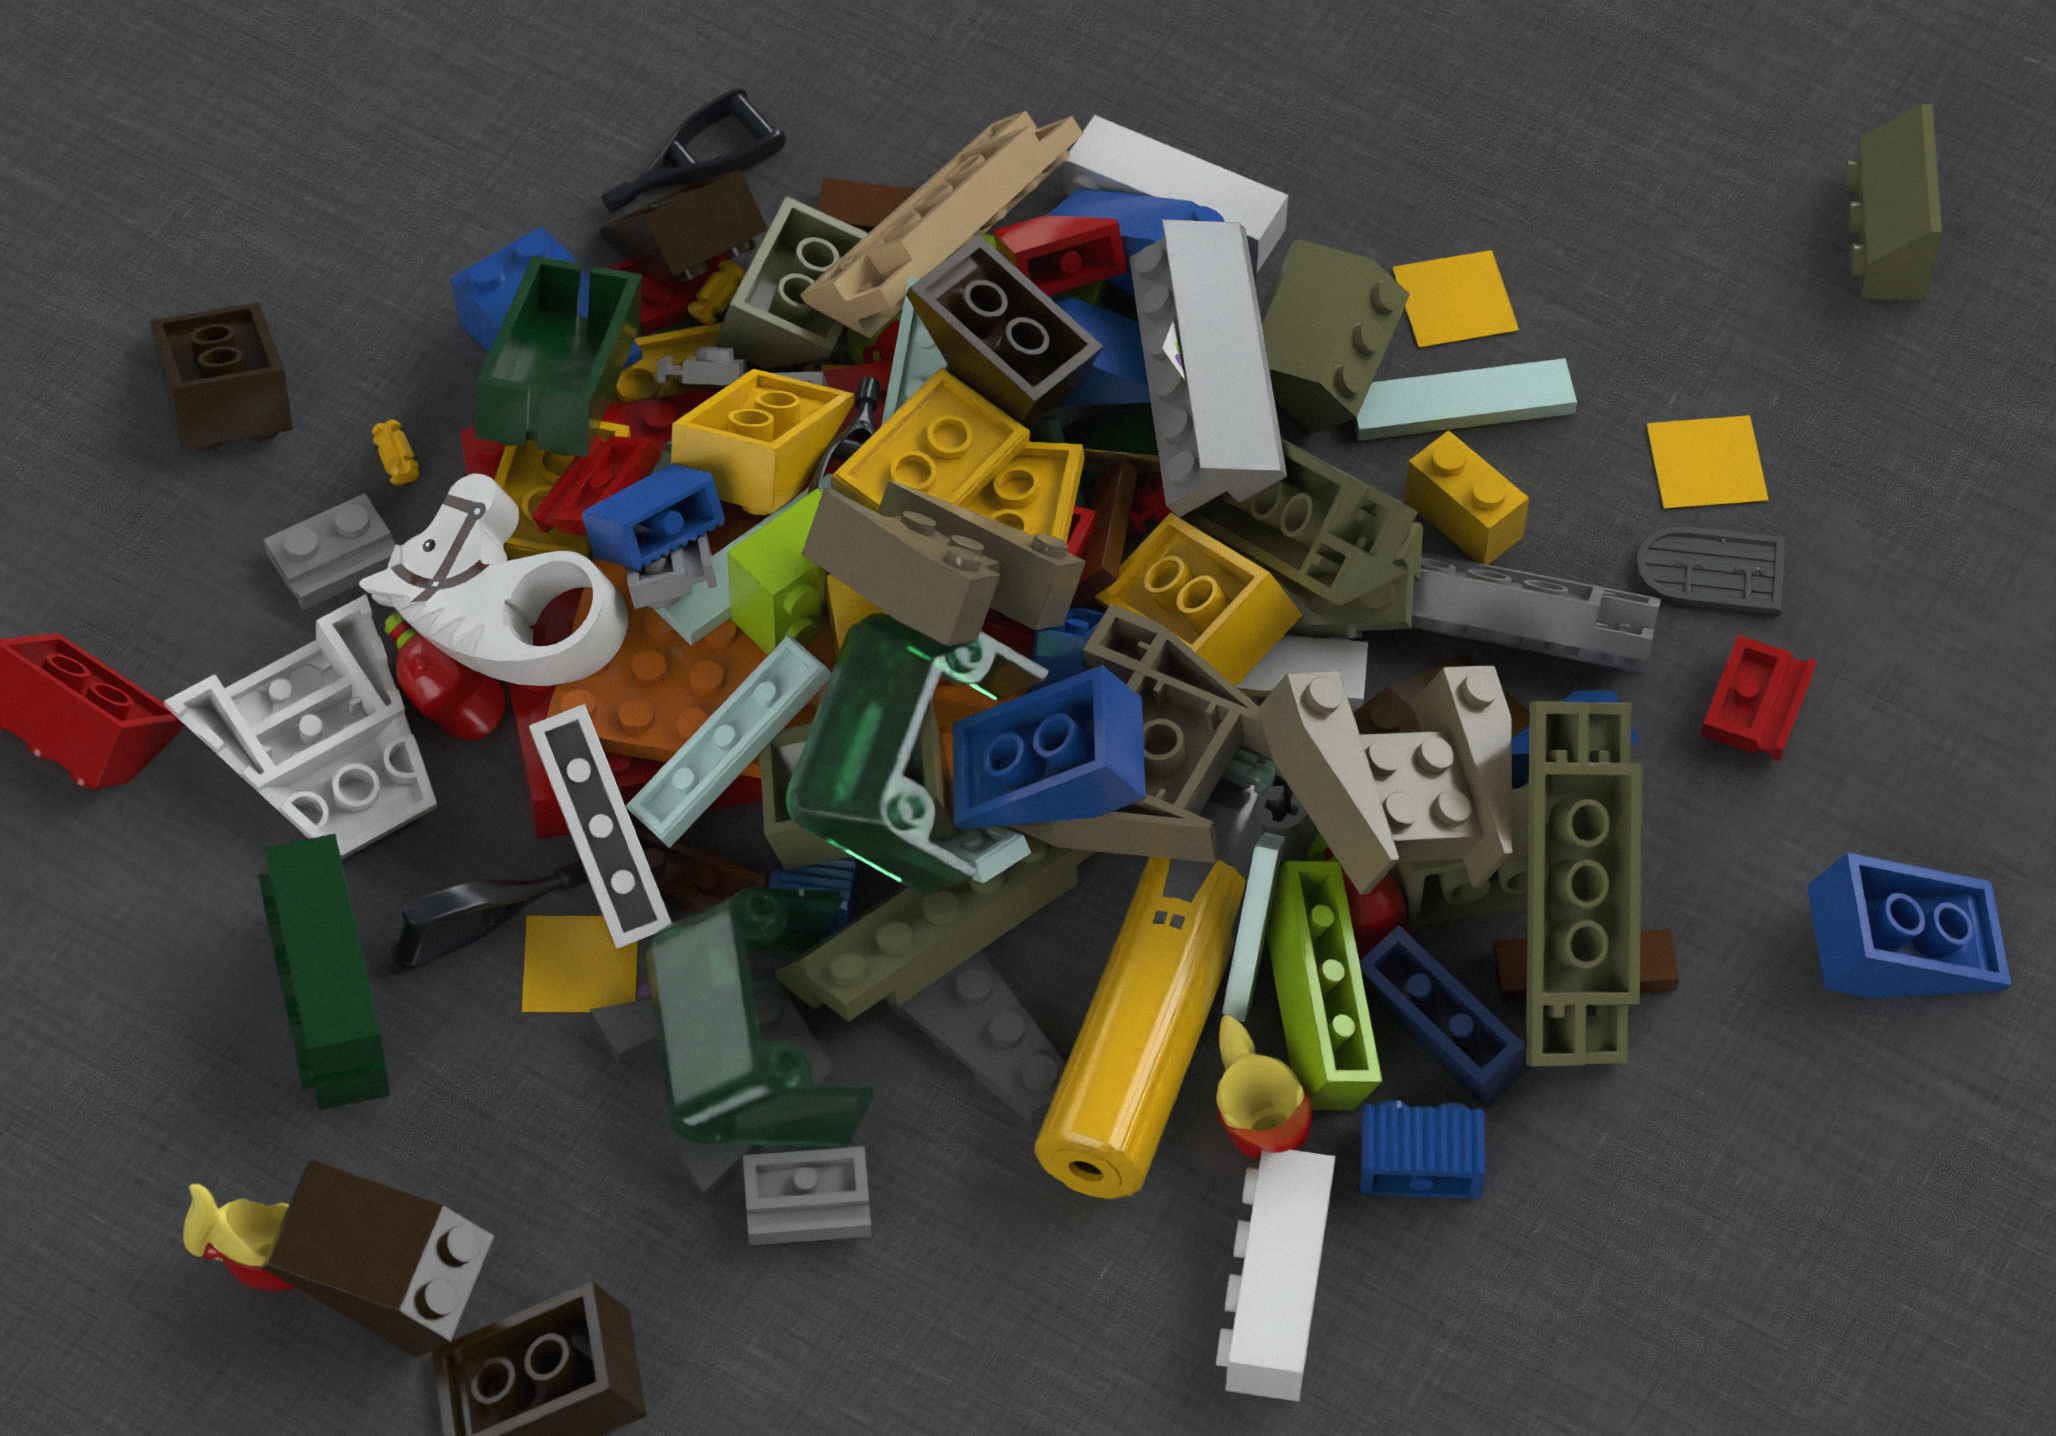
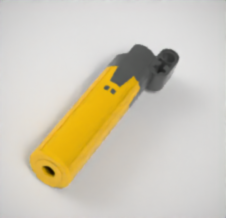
(1159, 997)

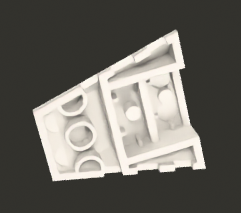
(320, 734)

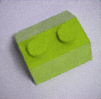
(773, 584)

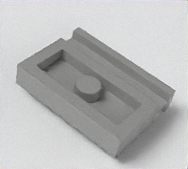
(709, 367)
(331, 551)
(672, 576)
(806, 1195)

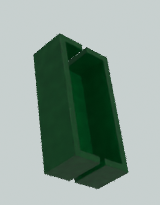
(550, 366)
(323, 972)

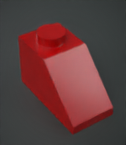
(1063, 250)

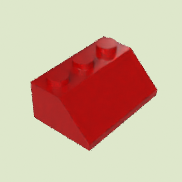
(79, 711)

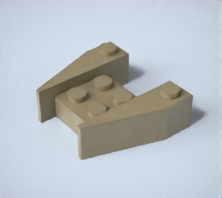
(942, 563)
(1189, 737)
(1400, 793)

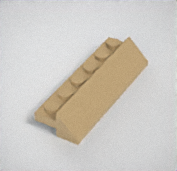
(940, 218)

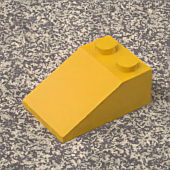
(760, 437)
(1204, 596)

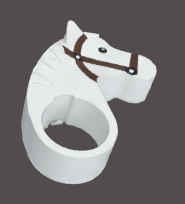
(481, 606)

